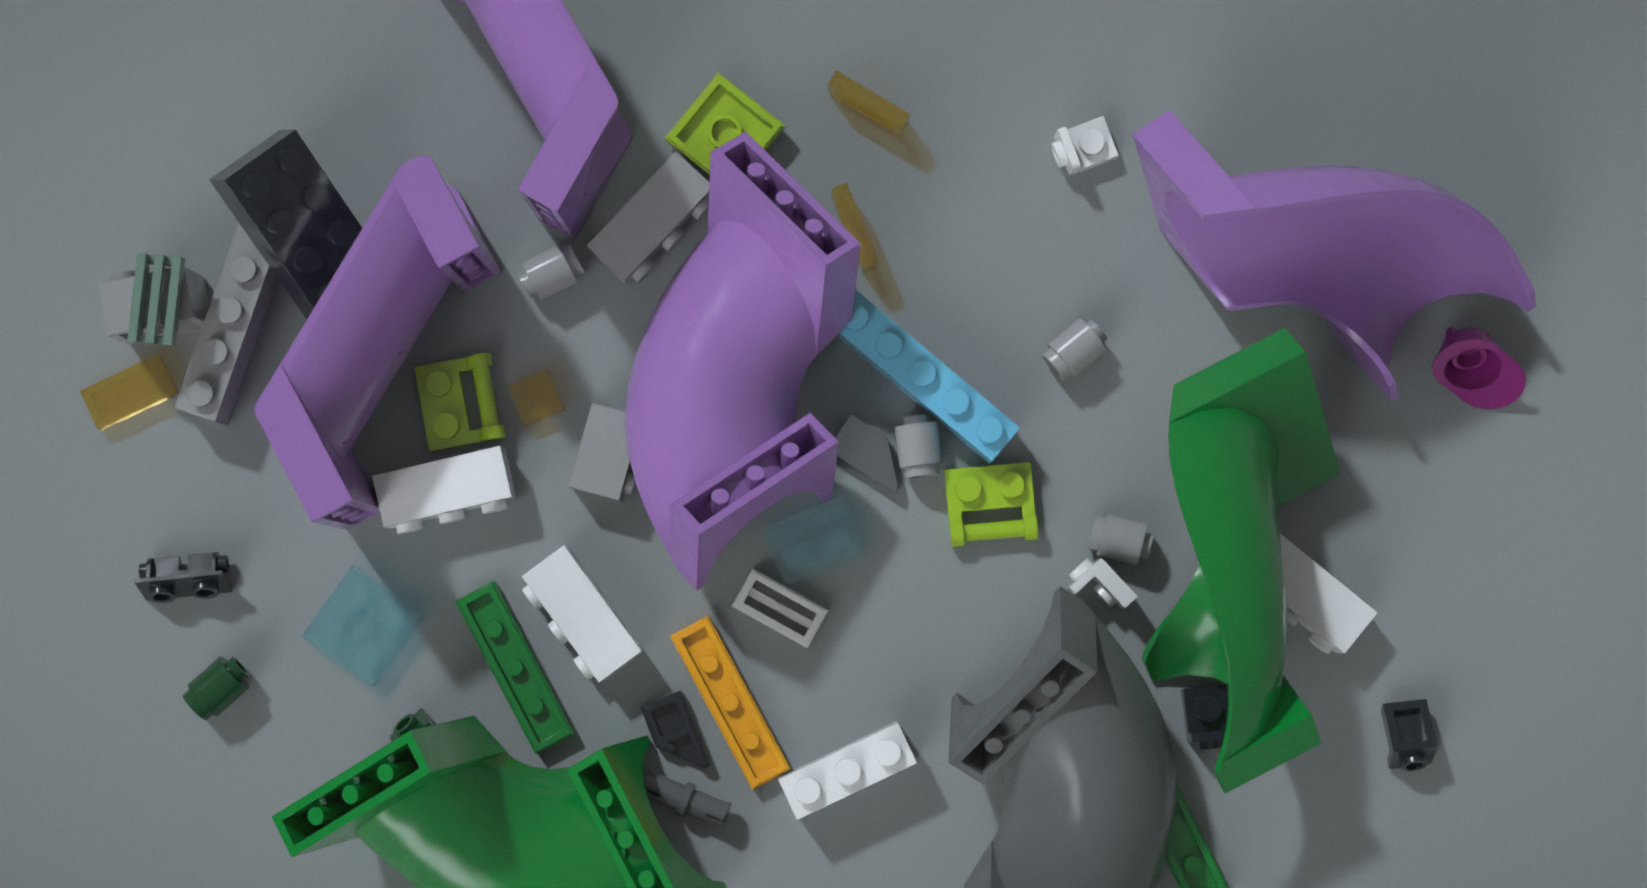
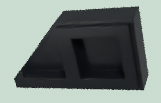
(675, 729)

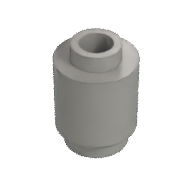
(551, 271)
(1075, 349)
(918, 446)
(1120, 539)

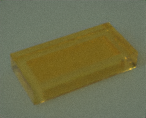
(868, 103)
(853, 223)
(129, 392)

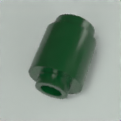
(217, 687)

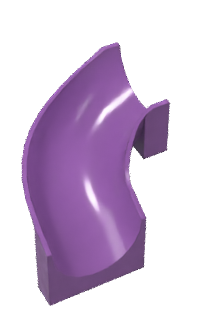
(1326, 238)
(727, 356)

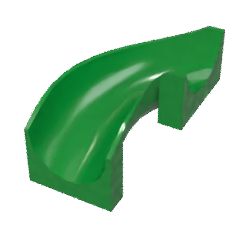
(1238, 449)
(466, 814)

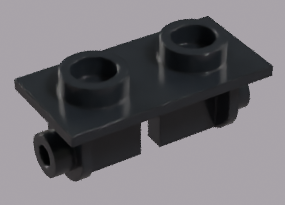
(163, 579)

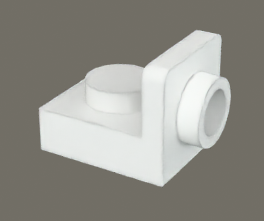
(1084, 146)
(1109, 587)

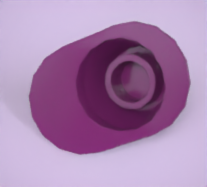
(1478, 369)

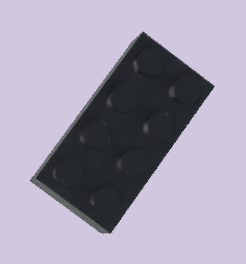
(290, 214)

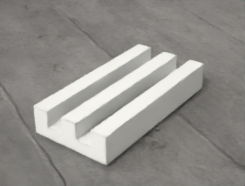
(747, 590)

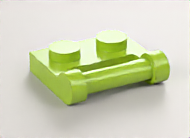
(446, 406)
(988, 490)

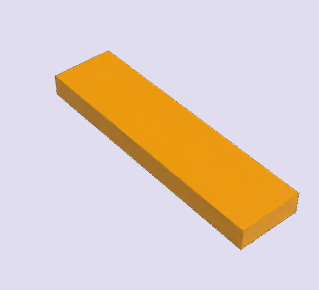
(730, 702)

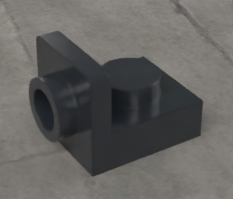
(1205, 715)
(1409, 734)

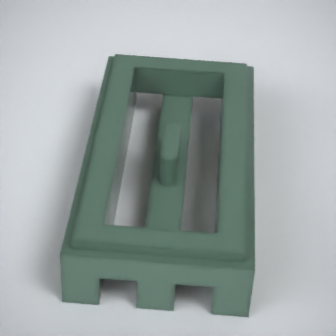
(139, 299)

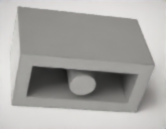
(603, 456)

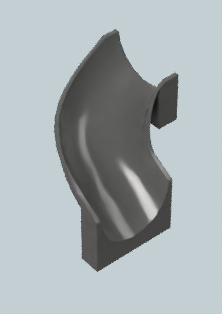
(1078, 763)

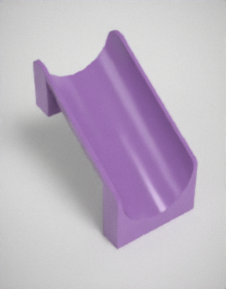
(565, 100)
(362, 335)

